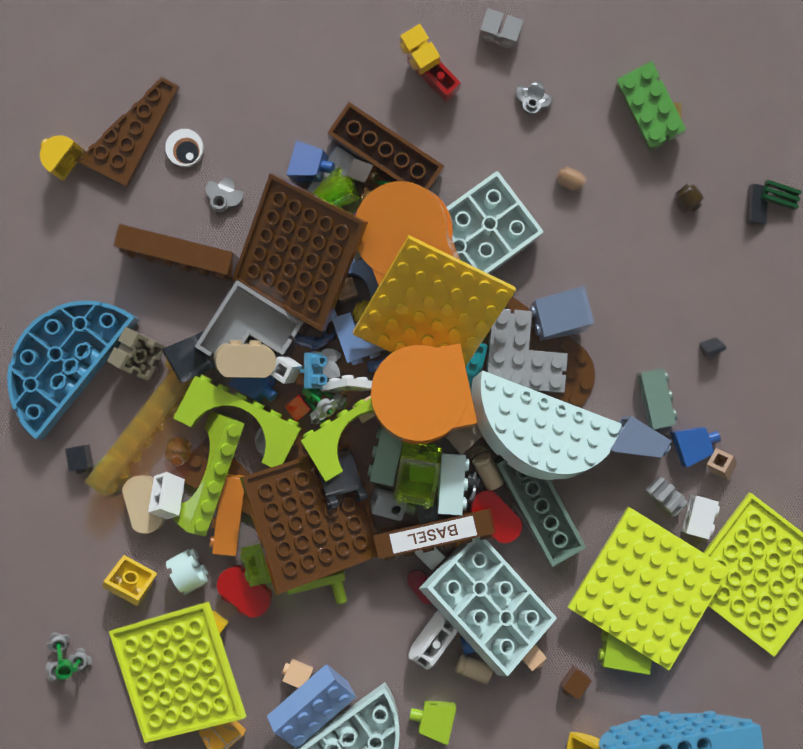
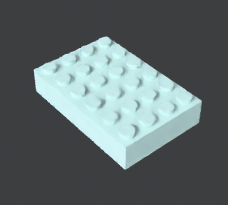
(491, 224)
(488, 604)

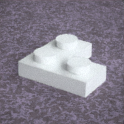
(347, 383)

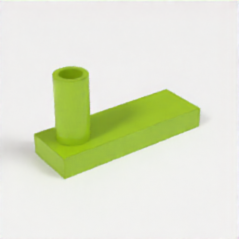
(334, 579)

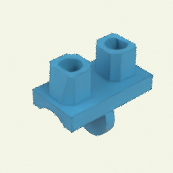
(314, 370)

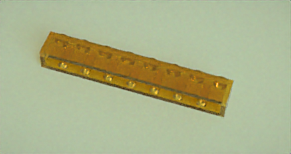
(138, 435)

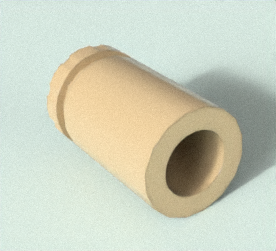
(487, 471)
(474, 669)

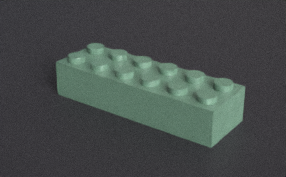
(542, 513)

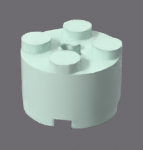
(187, 572)

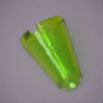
(337, 189)

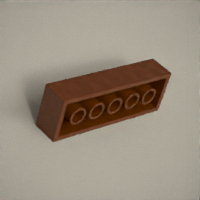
(383, 148)
(175, 251)

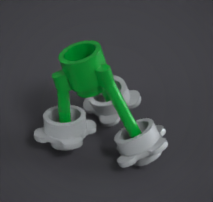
(325, 407)
(65, 667)

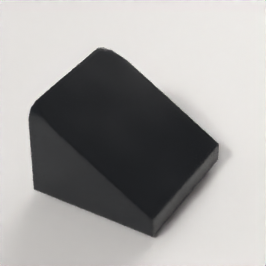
(712, 346)

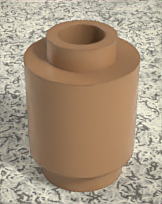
(570, 179)

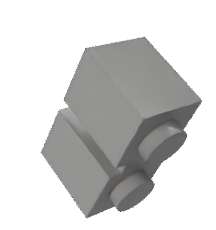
(491, 26)

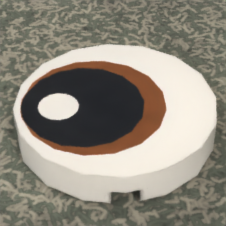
(184, 148)

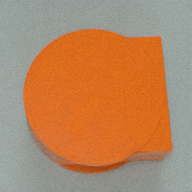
(401, 211)
(423, 393)

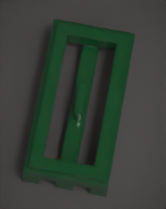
(794, 197)

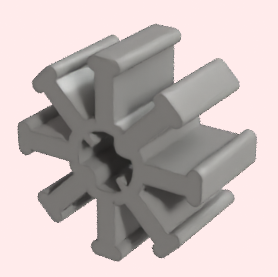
(667, 496)

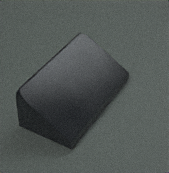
(756, 206)

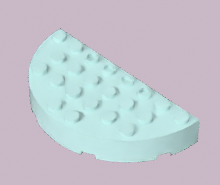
(539, 431)
(365, 725)

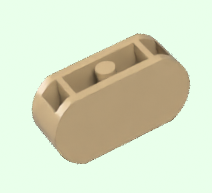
(244, 360)
(137, 499)

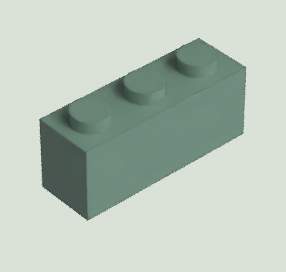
(657, 398)
(386, 458)

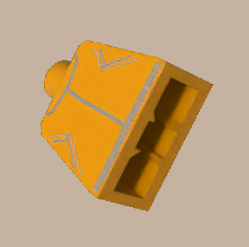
(222, 735)

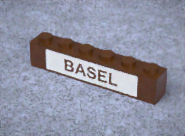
(435, 533)

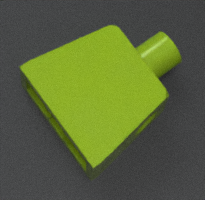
(435, 719)

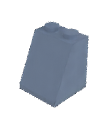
(562, 314)
(640, 439)

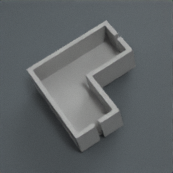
(249, 314)
(512, 360)

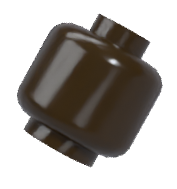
(689, 198)

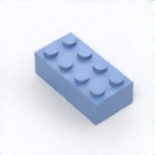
(311, 706)

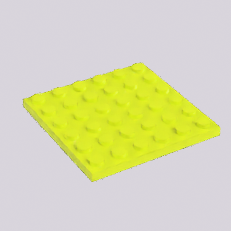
(765, 574)
(648, 588)
(177, 673)

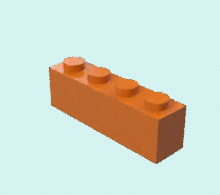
(228, 517)

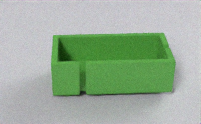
(650, 106)

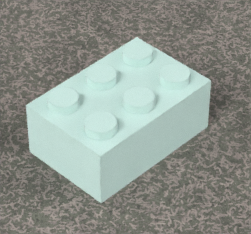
(452, 484)

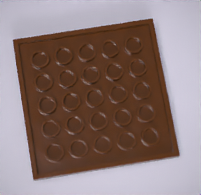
(299, 251)
(298, 531)

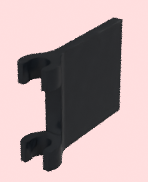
(187, 359)
(344, 483)

